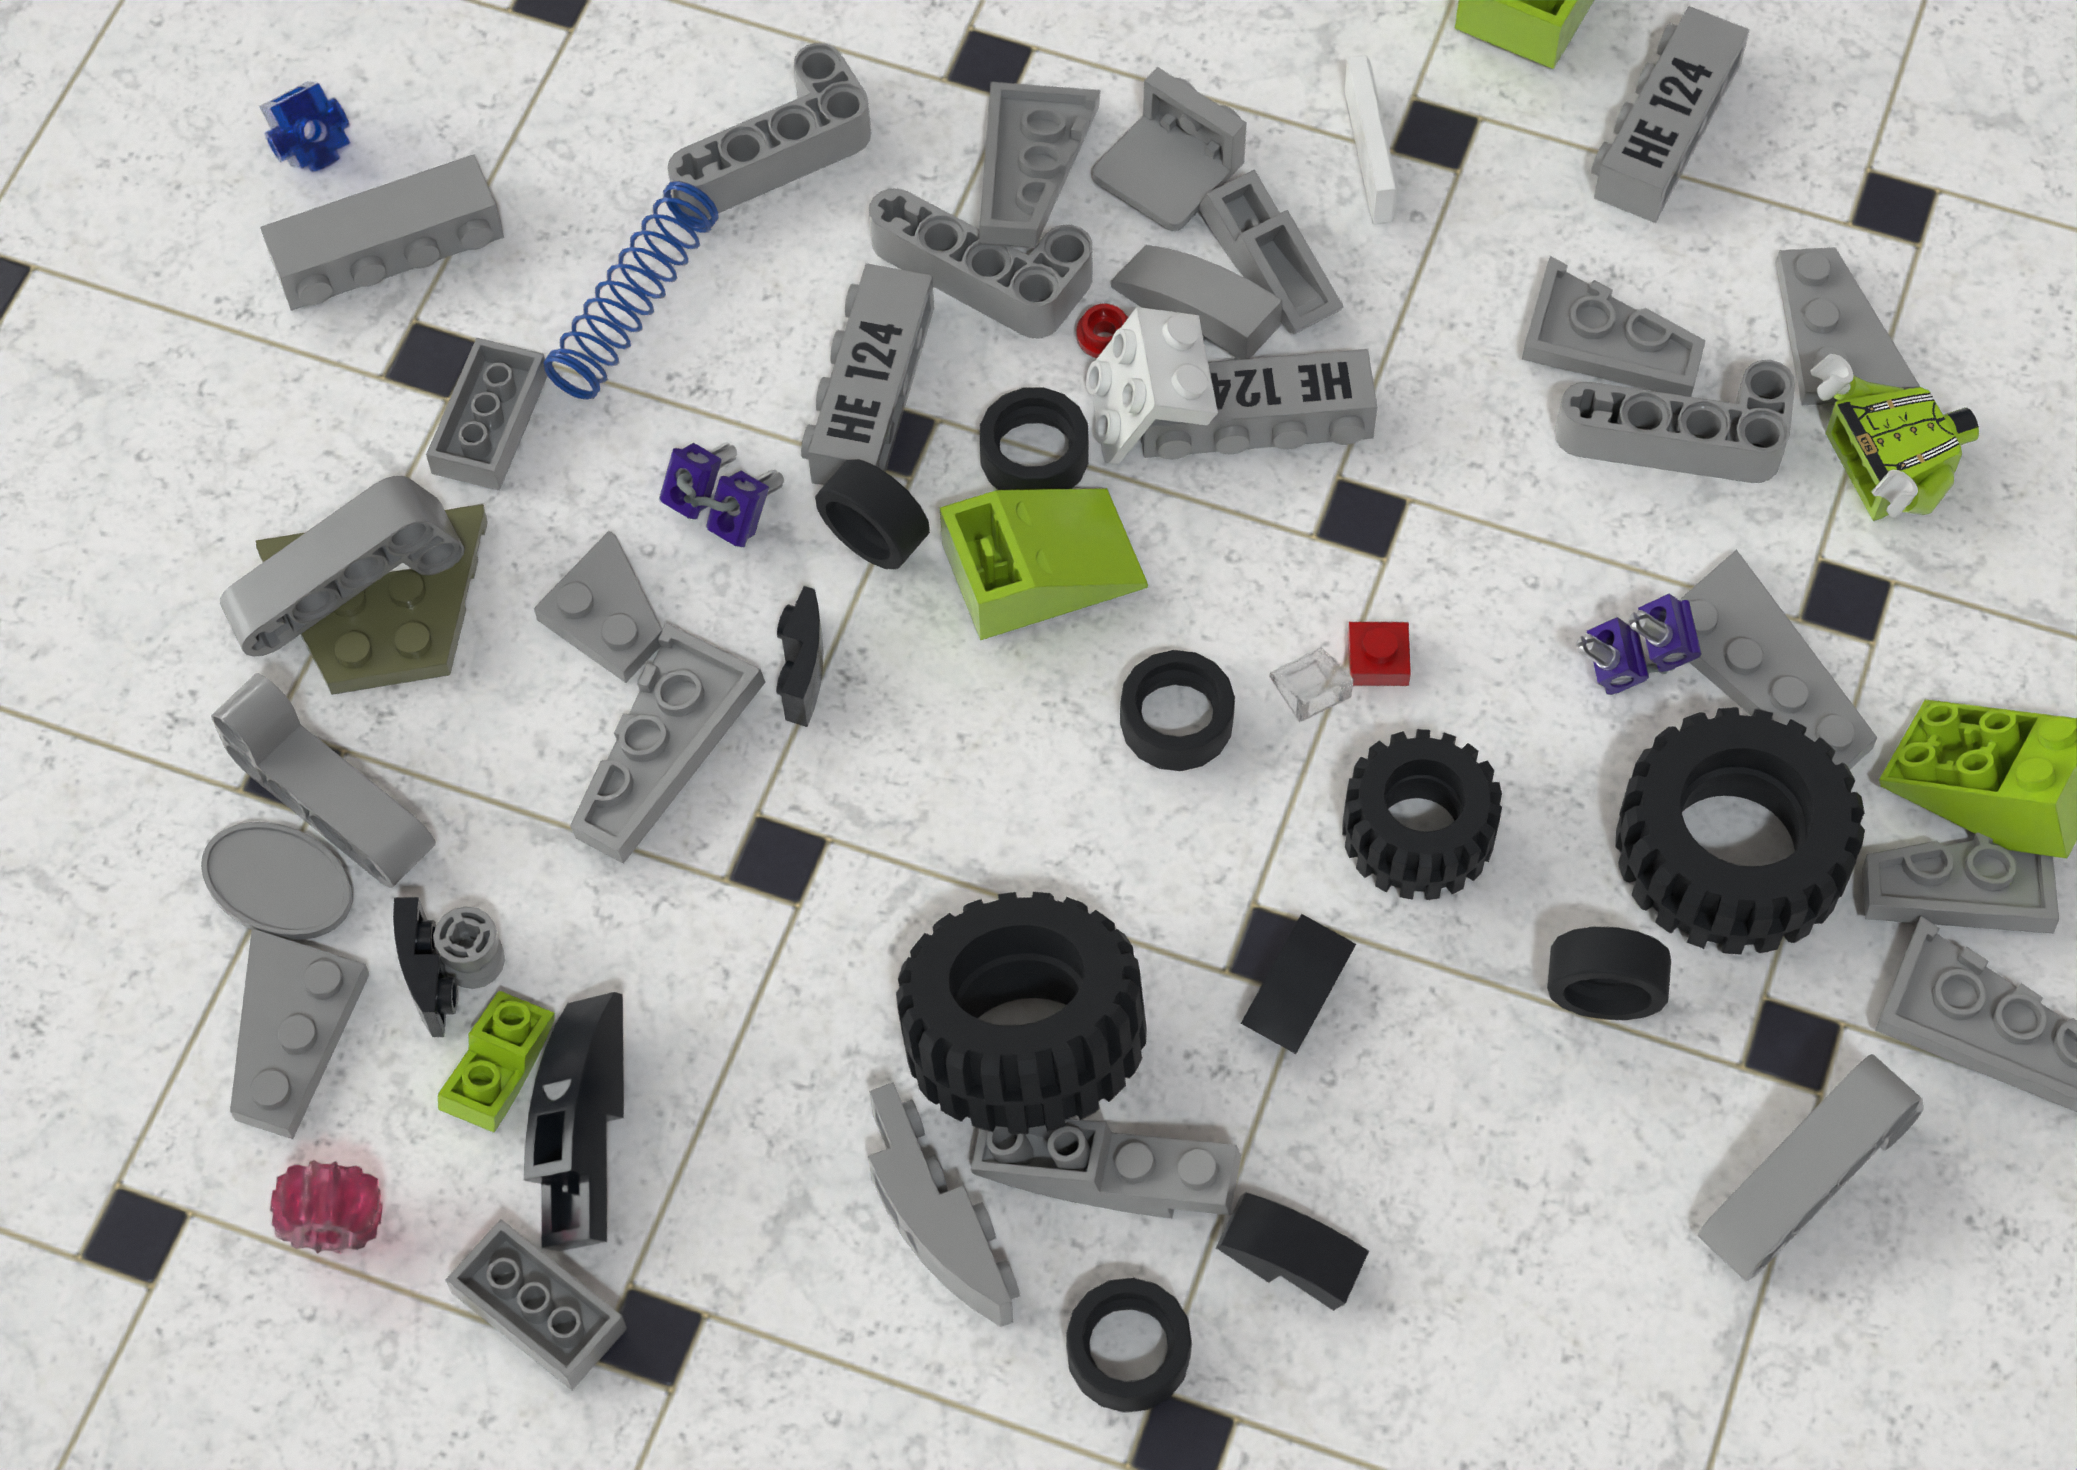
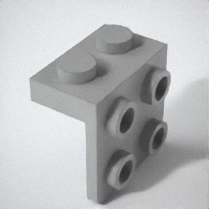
(1173, 152)

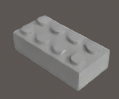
(487, 414)
(536, 1304)

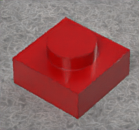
(1379, 653)

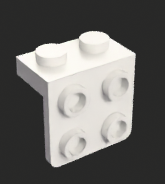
(1150, 373)

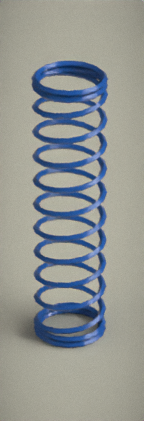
(688, 223)

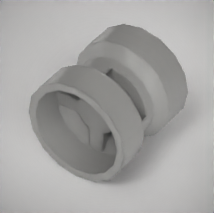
(474, 961)

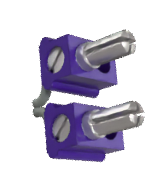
(737, 498)
(1619, 651)

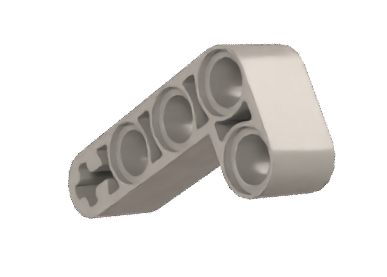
(783, 144)
(913, 231)
(1602, 418)
(338, 560)
(318, 784)
(1811, 1165)

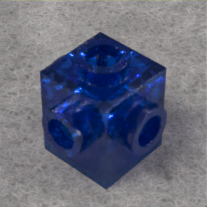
(288, 117)

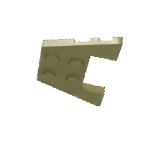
(400, 624)

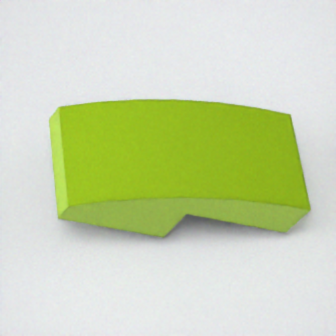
(498, 1061)

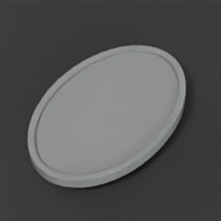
(276, 880)

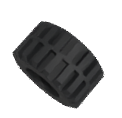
(1428, 771)

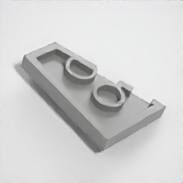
(1962, 886)

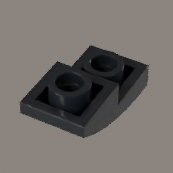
(804, 654)
(422, 968)
(1298, 983)
(1288, 1244)

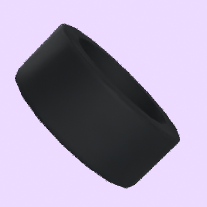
(1030, 407)
(872, 514)
(1178, 669)
(1609, 973)
(1141, 1297)

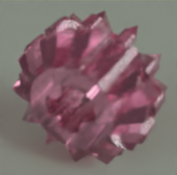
(326, 1207)

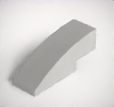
(1270, 250)
(1229, 307)

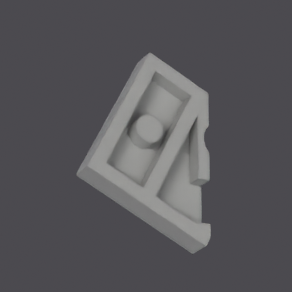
(603, 611)

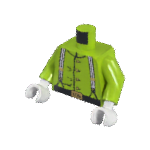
(1892, 440)

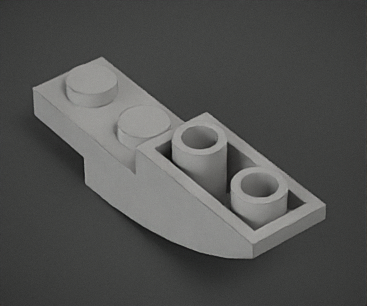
(1111, 1169)
(936, 1222)

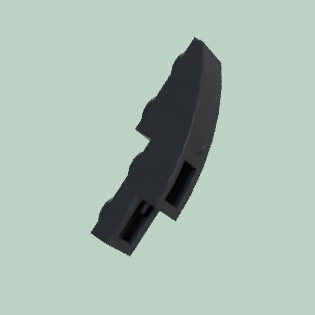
(566, 1131)

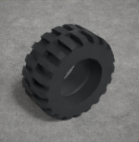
(1759, 763)
(1034, 1069)

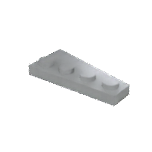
(1767, 664)
(673, 726)

